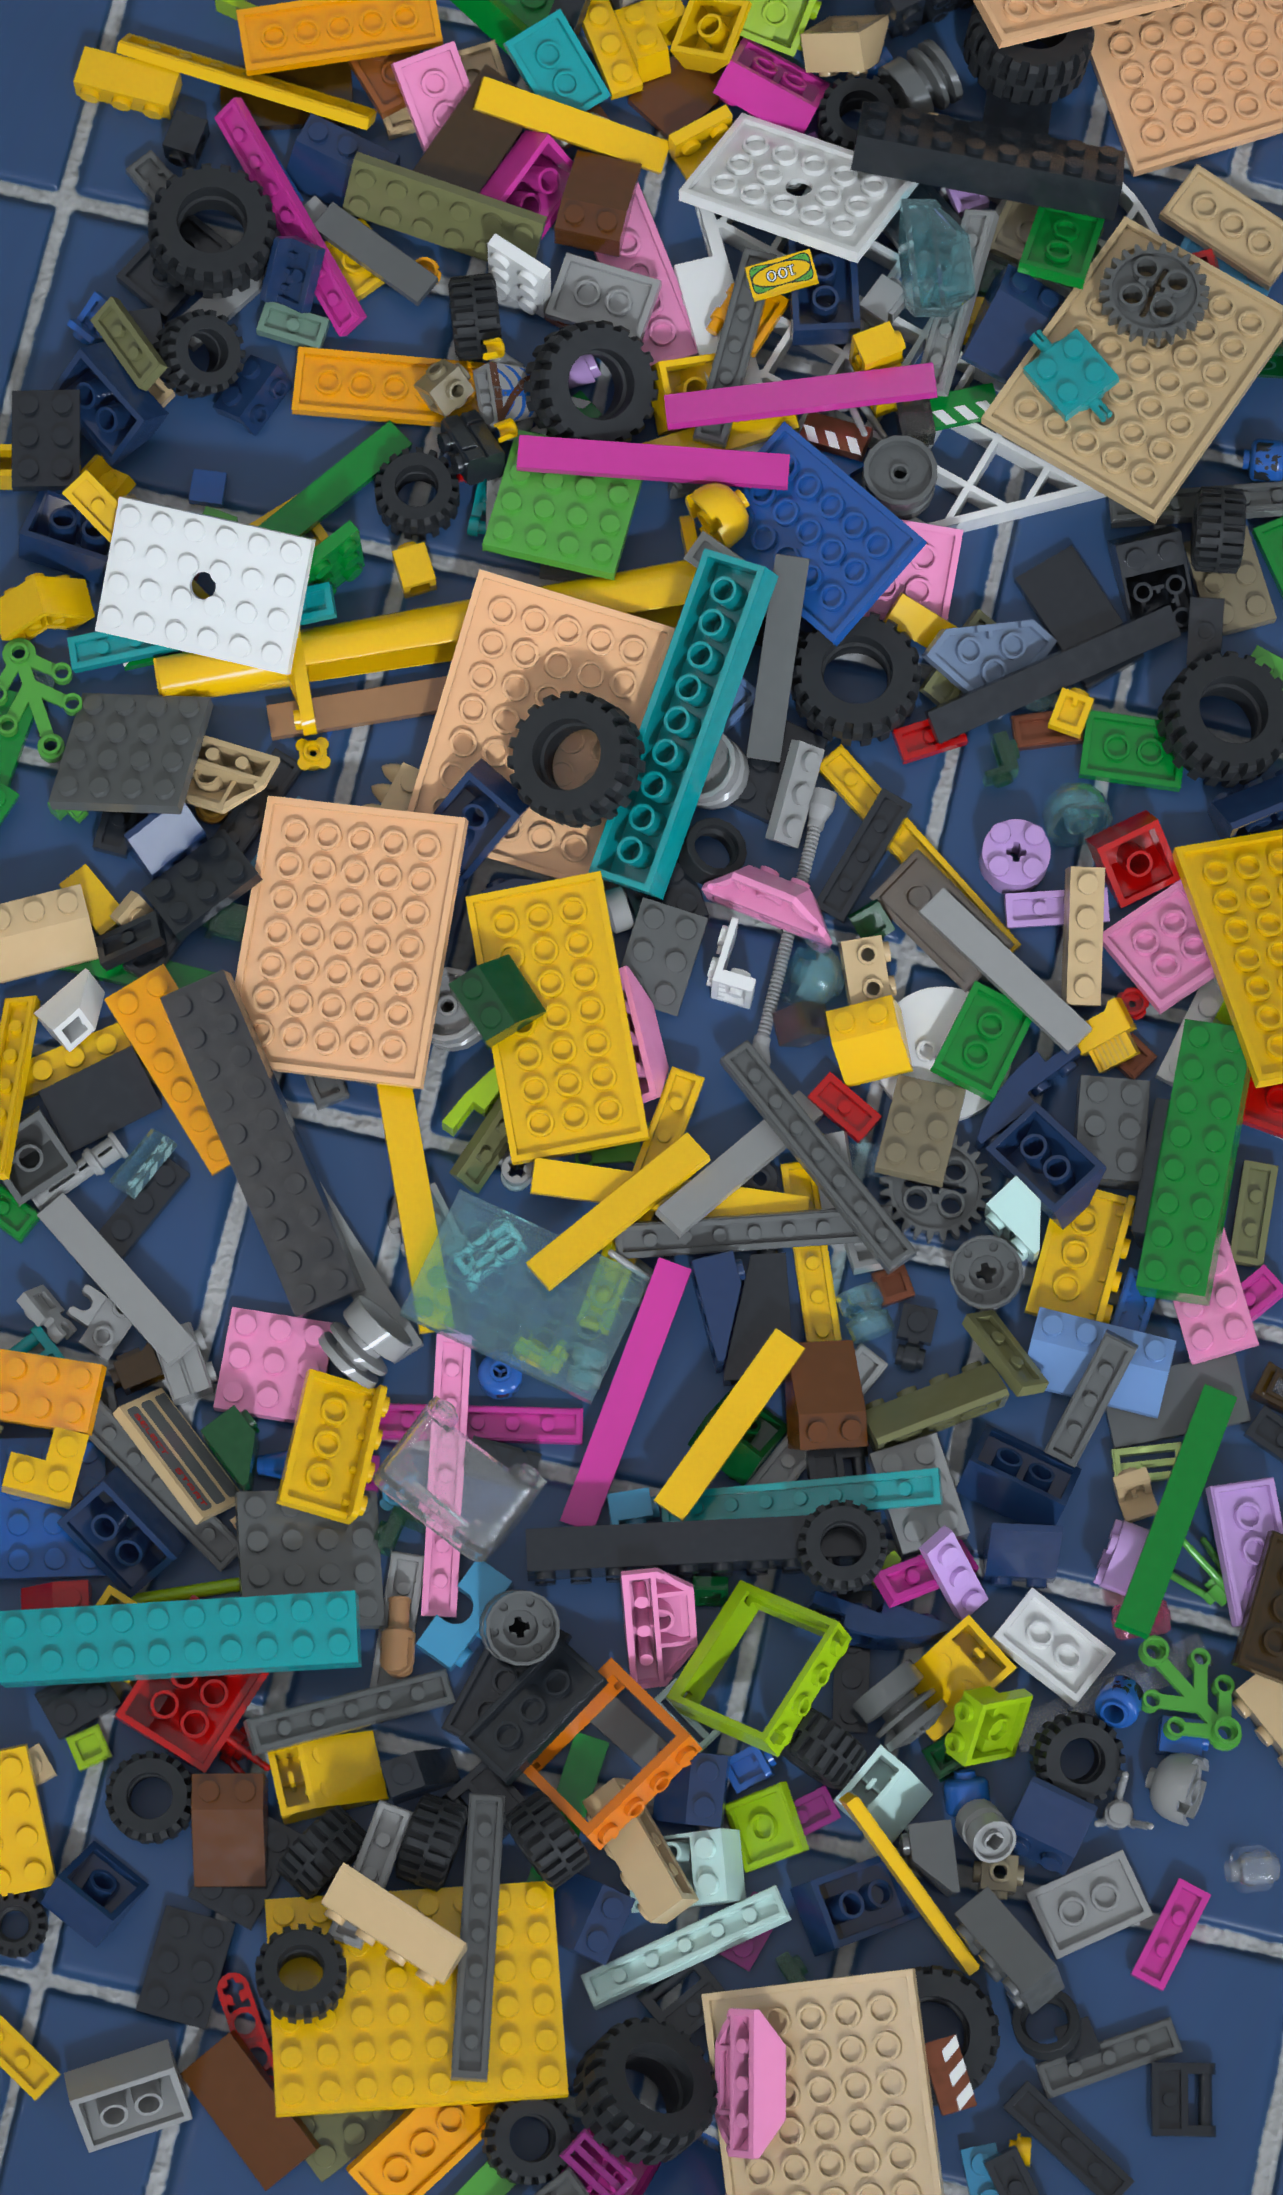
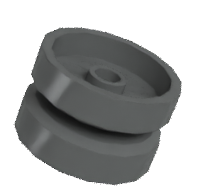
(903, 459)

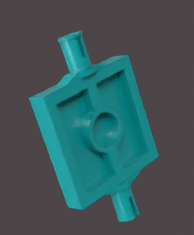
(1071, 375)

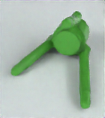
(1214, 1584)

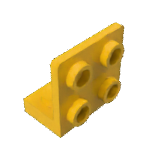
(695, 141)

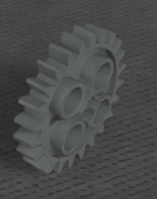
(1125, 282)
(932, 1218)

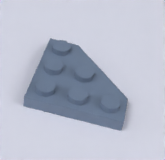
(987, 652)

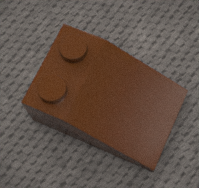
(597, 203)
(825, 1398)
(229, 1829)

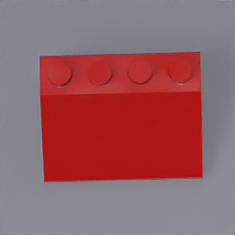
(189, 1713)

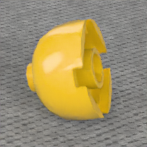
(720, 512)

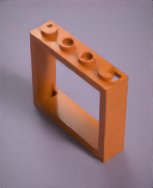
(644, 1786)

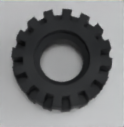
(37, 1925)

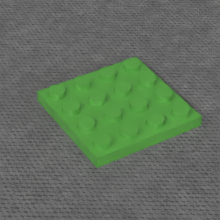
(561, 518)

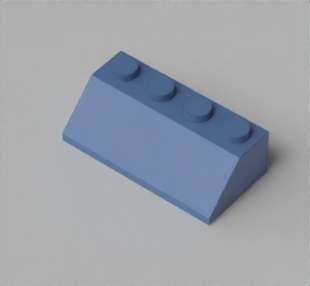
(1066, 1343)

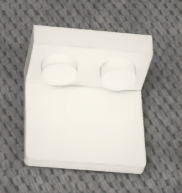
(734, 985)

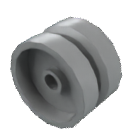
(726, 776)
(452, 1028)

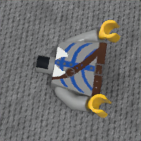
(501, 392)

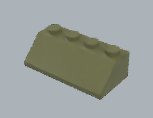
(935, 1407)

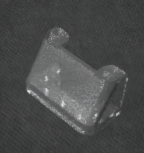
(456, 1484)

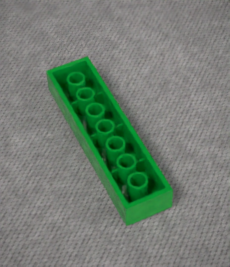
(1195, 1166)

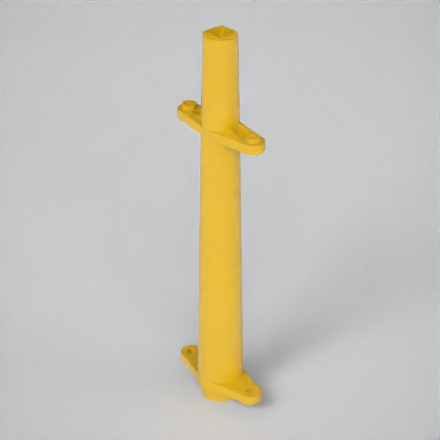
(414, 637)

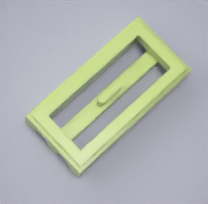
(1143, 1450)

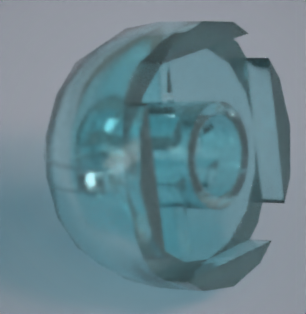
(1075, 813)
(813, 974)

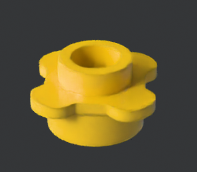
(316, 762)

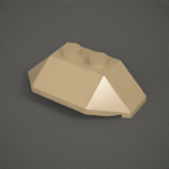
(228, 775)

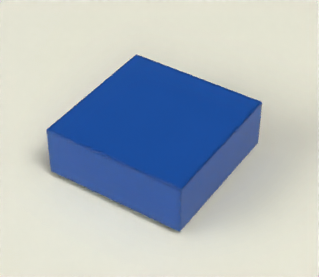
(208, 488)

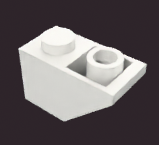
(73, 1010)

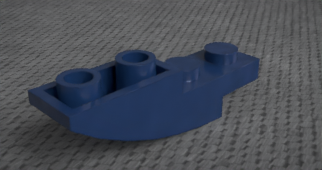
(1014, 1096)
(879, 1629)

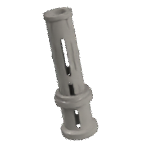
(97, 1158)

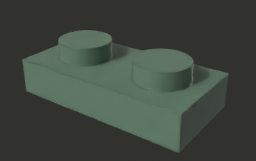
(292, 327)

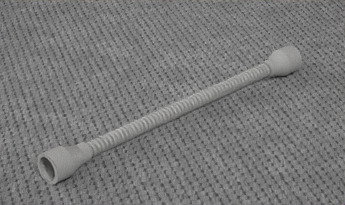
(820, 809)

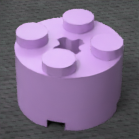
(1019, 838)
(1120, 1556)

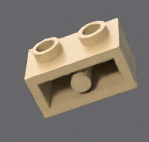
(866, 969)

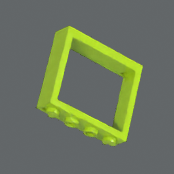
(721, 1642)

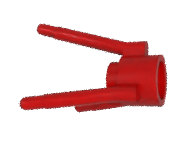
(237, 1748)

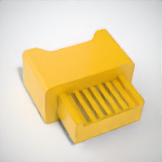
(1110, 1037)

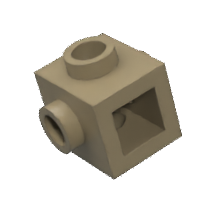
(445, 387)
(984, 1876)

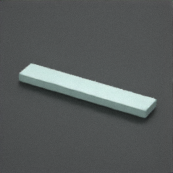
(685, 1947)

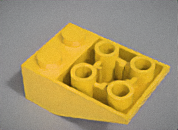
(958, 1663)
(327, 1774)

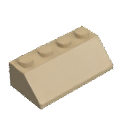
(45, 933)
(394, 1925)

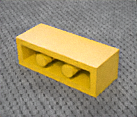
(127, 83)

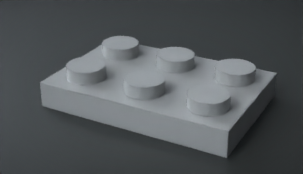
(602, 292)
(1088, 1904)

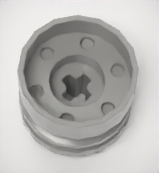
(359, 1348)

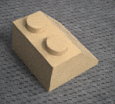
(844, 44)

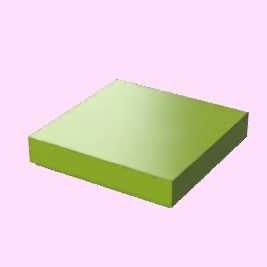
(767, 1826)

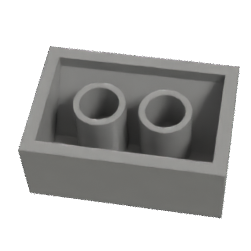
(127, 2096)

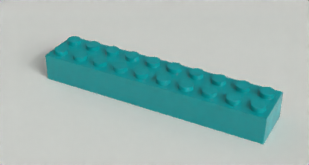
(686, 720)
(180, 1639)

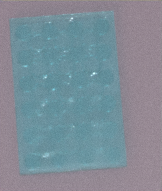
(490, 1301)

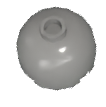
(1177, 1786)

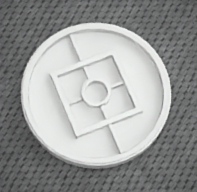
(927, 1021)

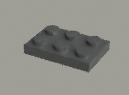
(664, 952)

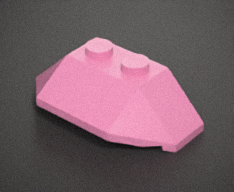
(771, 900)
(645, 1036)
(657, 1624)
(749, 2082)

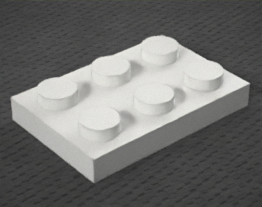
(519, 276)
(1052, 1647)

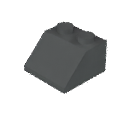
(38, 1157)
(932, 1854)

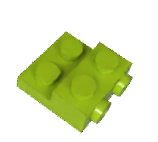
(779, 23)
(987, 1725)

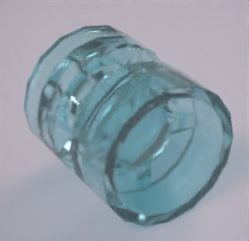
(865, 1312)

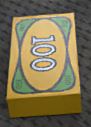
(781, 275)

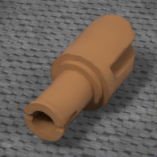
(398, 1640)

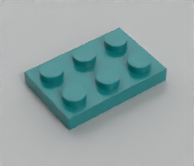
(556, 63)

